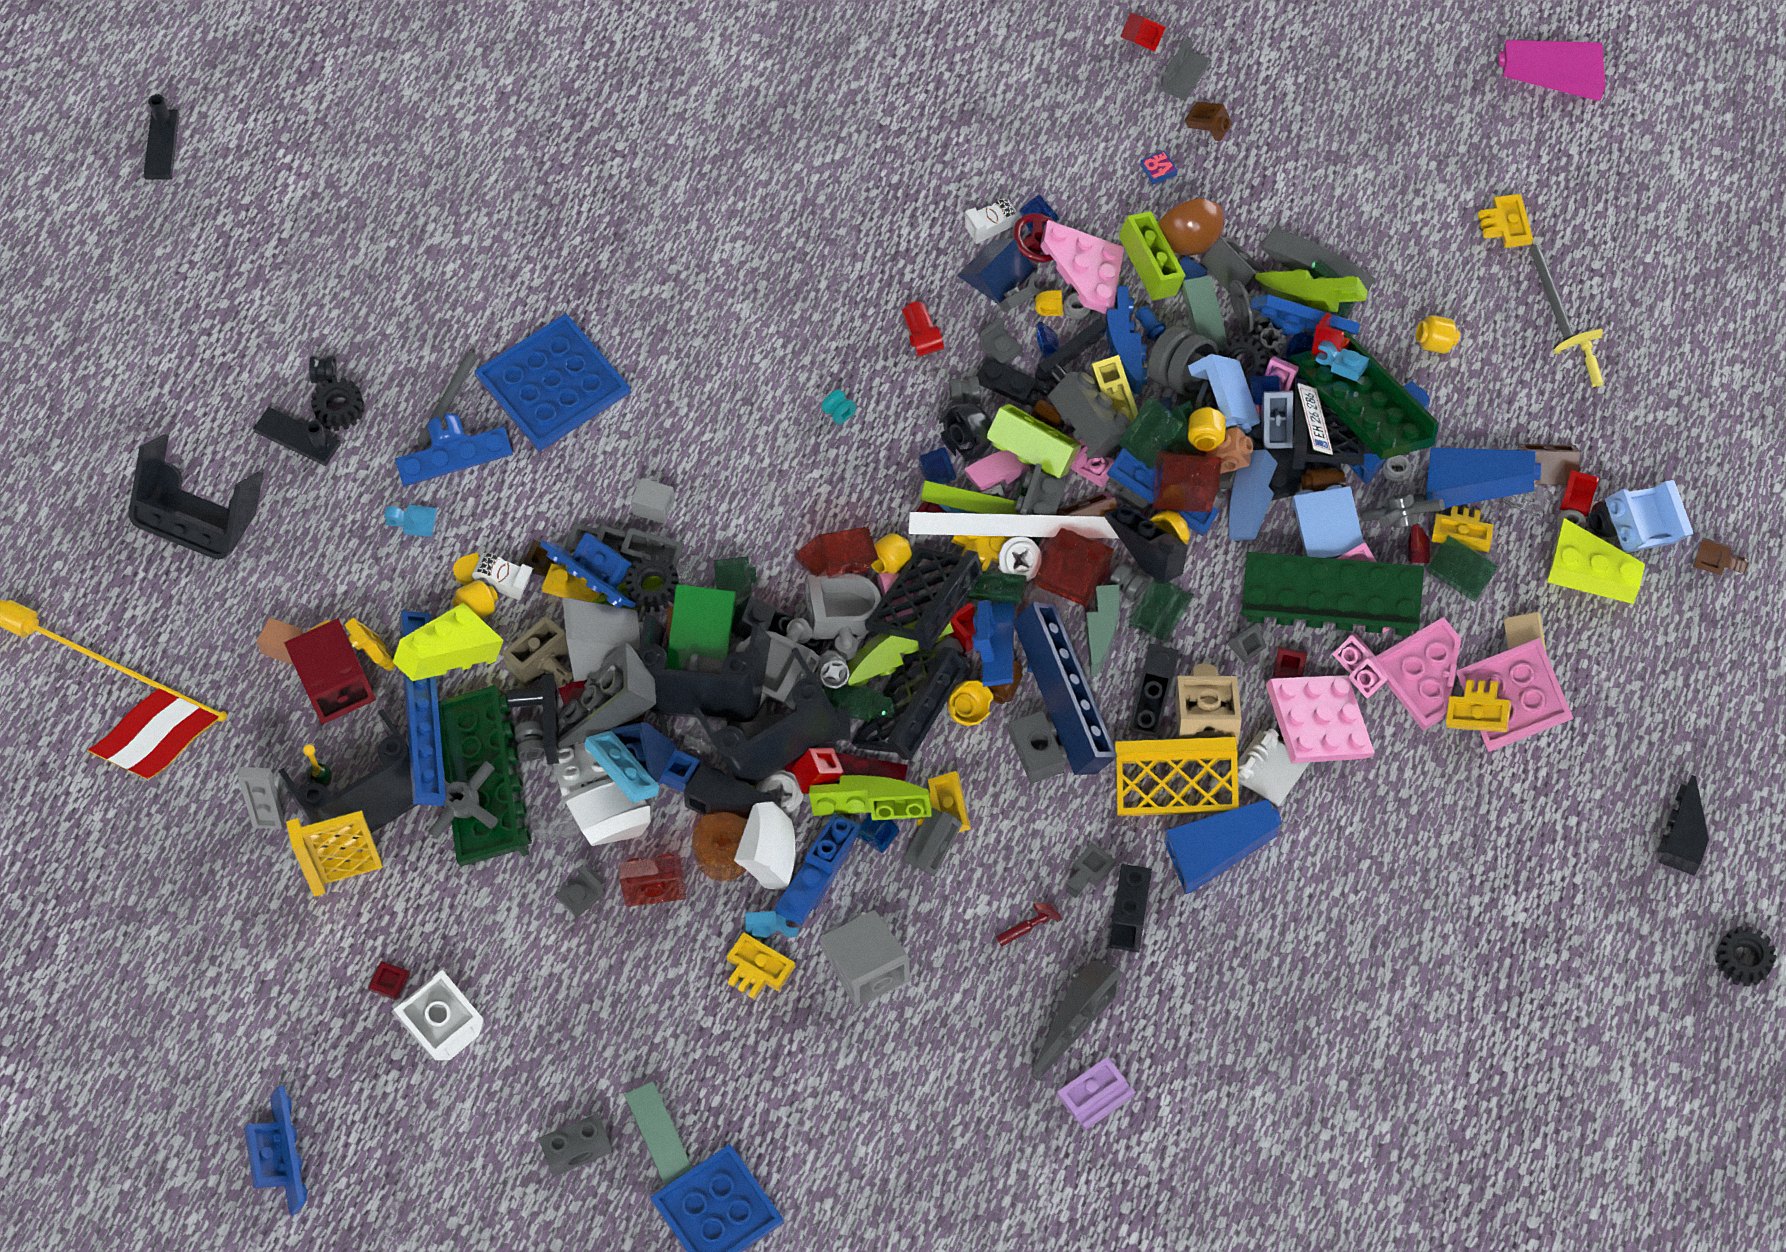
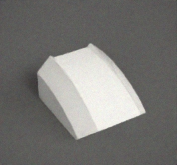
(607, 813)
(768, 846)
(440, 1017)

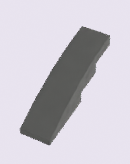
(1301, 253)
(630, 544)

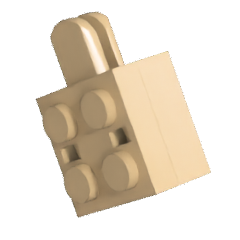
(1207, 704)

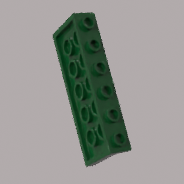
(1372, 407)
(1332, 592)
(475, 731)

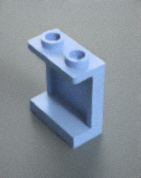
(1229, 390)
(1649, 517)
(1327, 521)

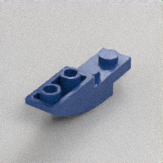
(1124, 341)
(819, 869)

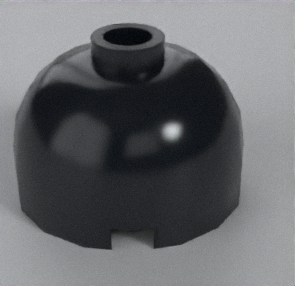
(966, 424)

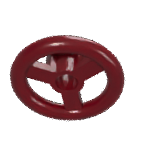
(1031, 244)

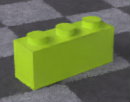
(1151, 255)
(1033, 441)

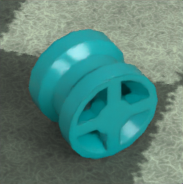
(838, 406)

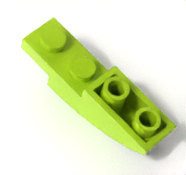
(1319, 293)
(883, 655)
(865, 794)

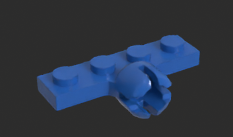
(1295, 317)
(452, 451)
(1141, 480)

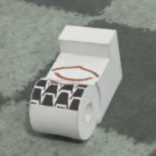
(990, 220)
(502, 575)

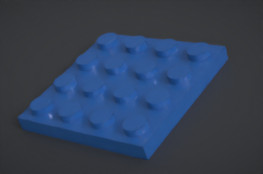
(552, 382)

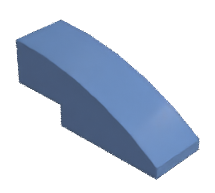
(1251, 496)

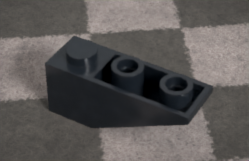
(1151, 546)
(771, 619)
(1154, 689)
(715, 792)
(1688, 832)

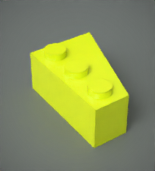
(1594, 565)
(446, 644)

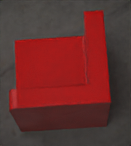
(1142, 31)
(1325, 332)
(1579, 492)
(963, 627)
(817, 767)

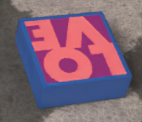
(1158, 167)

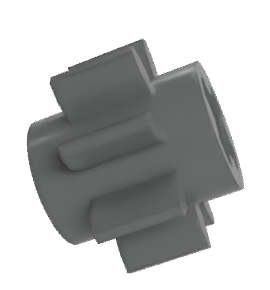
(1273, 336)

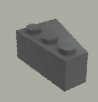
(1090, 414)

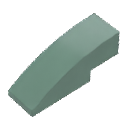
(1204, 310)
(1102, 626)
(658, 1132)

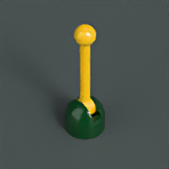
(318, 770)

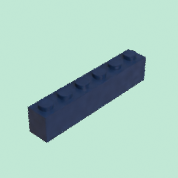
(1064, 689)

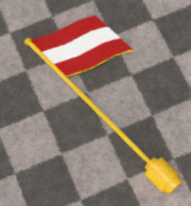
(153, 730)

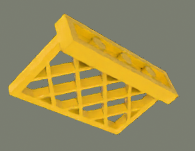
(1176, 751)
(314, 857)

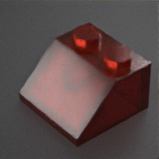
(1186, 481)
(838, 553)
(1074, 566)
(652, 880)

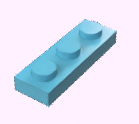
(621, 766)

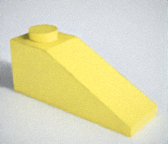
(1112, 381)

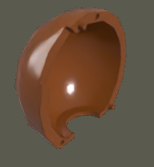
(1193, 226)

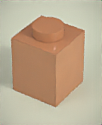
(273, 637)

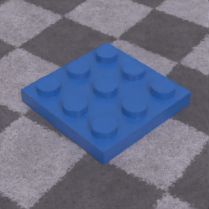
(717, 1206)

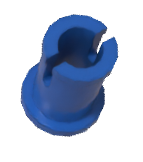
(1150, 323)

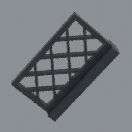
(1302, 443)
(944, 601)
(920, 709)

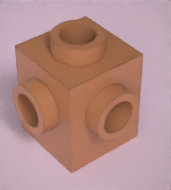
(1234, 450)

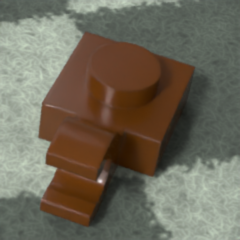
(1716, 556)

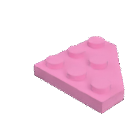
(1086, 263)
(1424, 671)

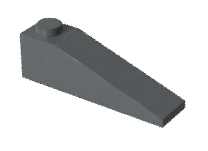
(615, 697)
(1085, 1000)

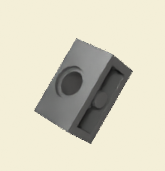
(1034, 730)
(575, 1145)

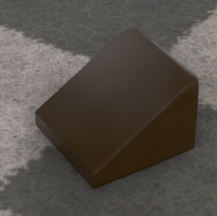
(535, 557)

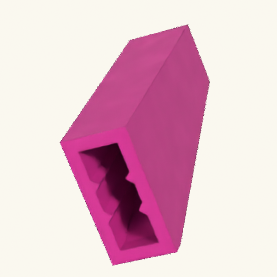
(1556, 65)

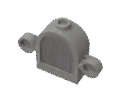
(840, 609)
(782, 667)

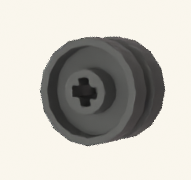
(1173, 354)

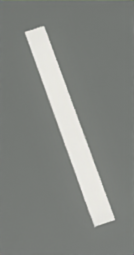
(1007, 525)

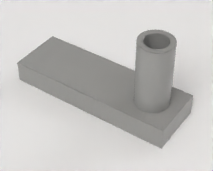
(262, 797)

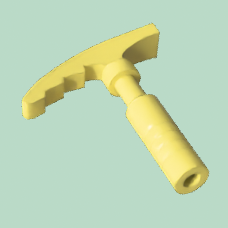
(1584, 340)

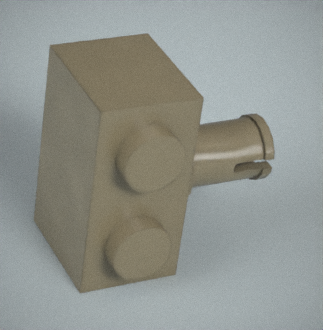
(538, 653)

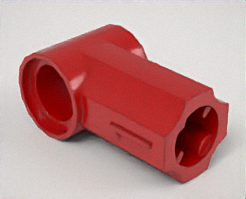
(923, 334)

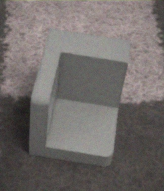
(652, 500)

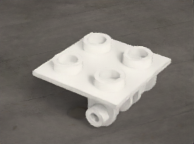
(577, 768)
(1268, 769)

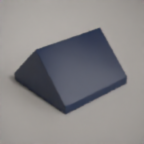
(997, 269)
(647, 746)

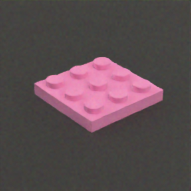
(1529, 685)
(1319, 718)

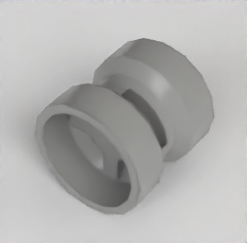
(835, 675)

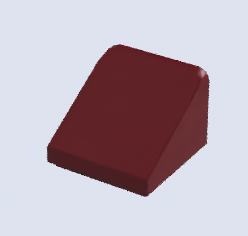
(1418, 545)
(1289, 663)

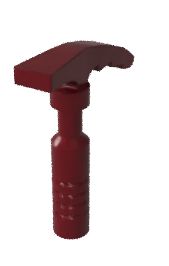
(1045, 913)

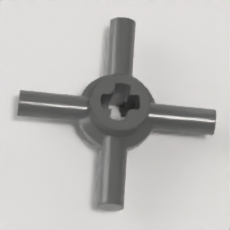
(1403, 510)
(463, 802)

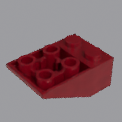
(330, 671)

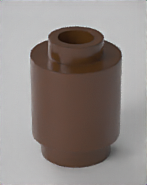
(1321, 478)
(1006, 692)

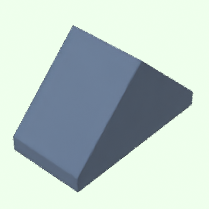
(1277, 419)

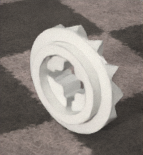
(1031, 557)
(790, 786)

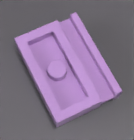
(1095, 1093)

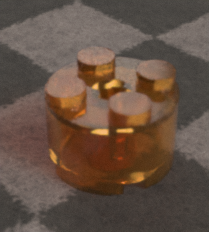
(707, 842)

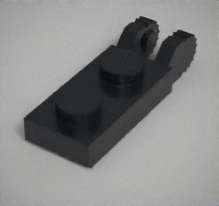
(1012, 383)

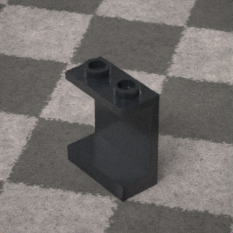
(1130, 908)

